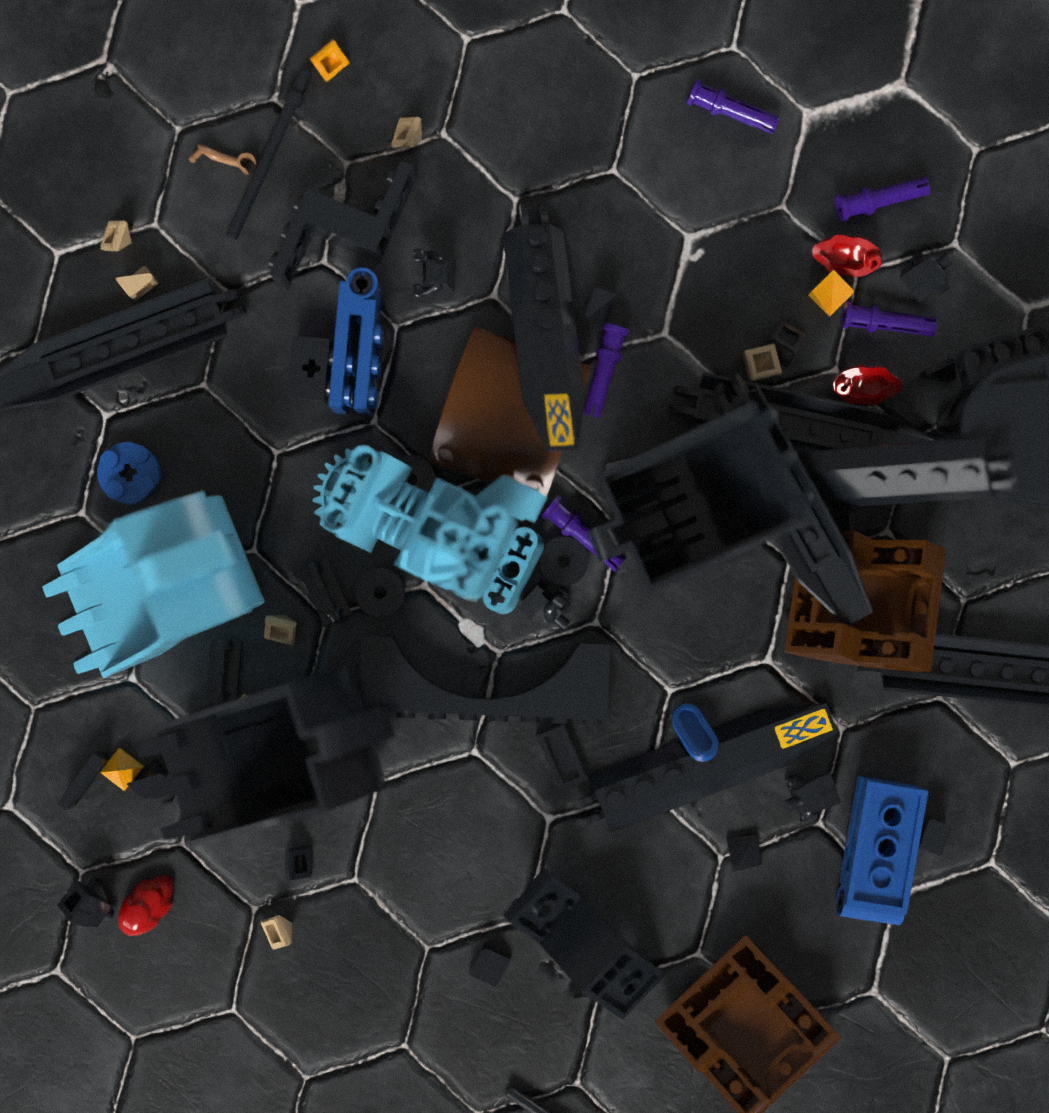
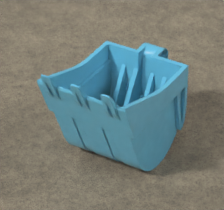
(156, 582)

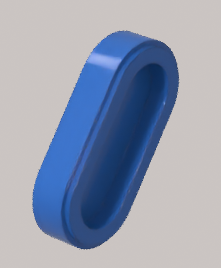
(695, 732)

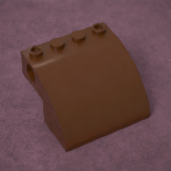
(485, 421)
(905, 594)
(747, 1029)

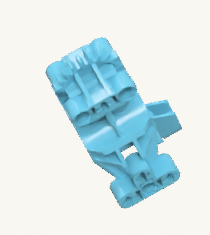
(437, 531)

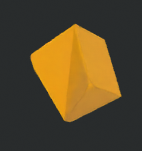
(831, 293)

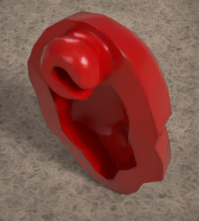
(848, 255)
(866, 384)
(146, 905)

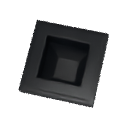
(298, 863)

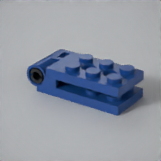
(353, 309)
(873, 880)

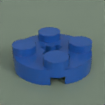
(142, 484)

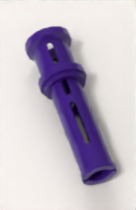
(719, 102)
(867, 200)
(873, 318)
(607, 356)
(572, 524)

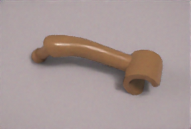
(223, 158)

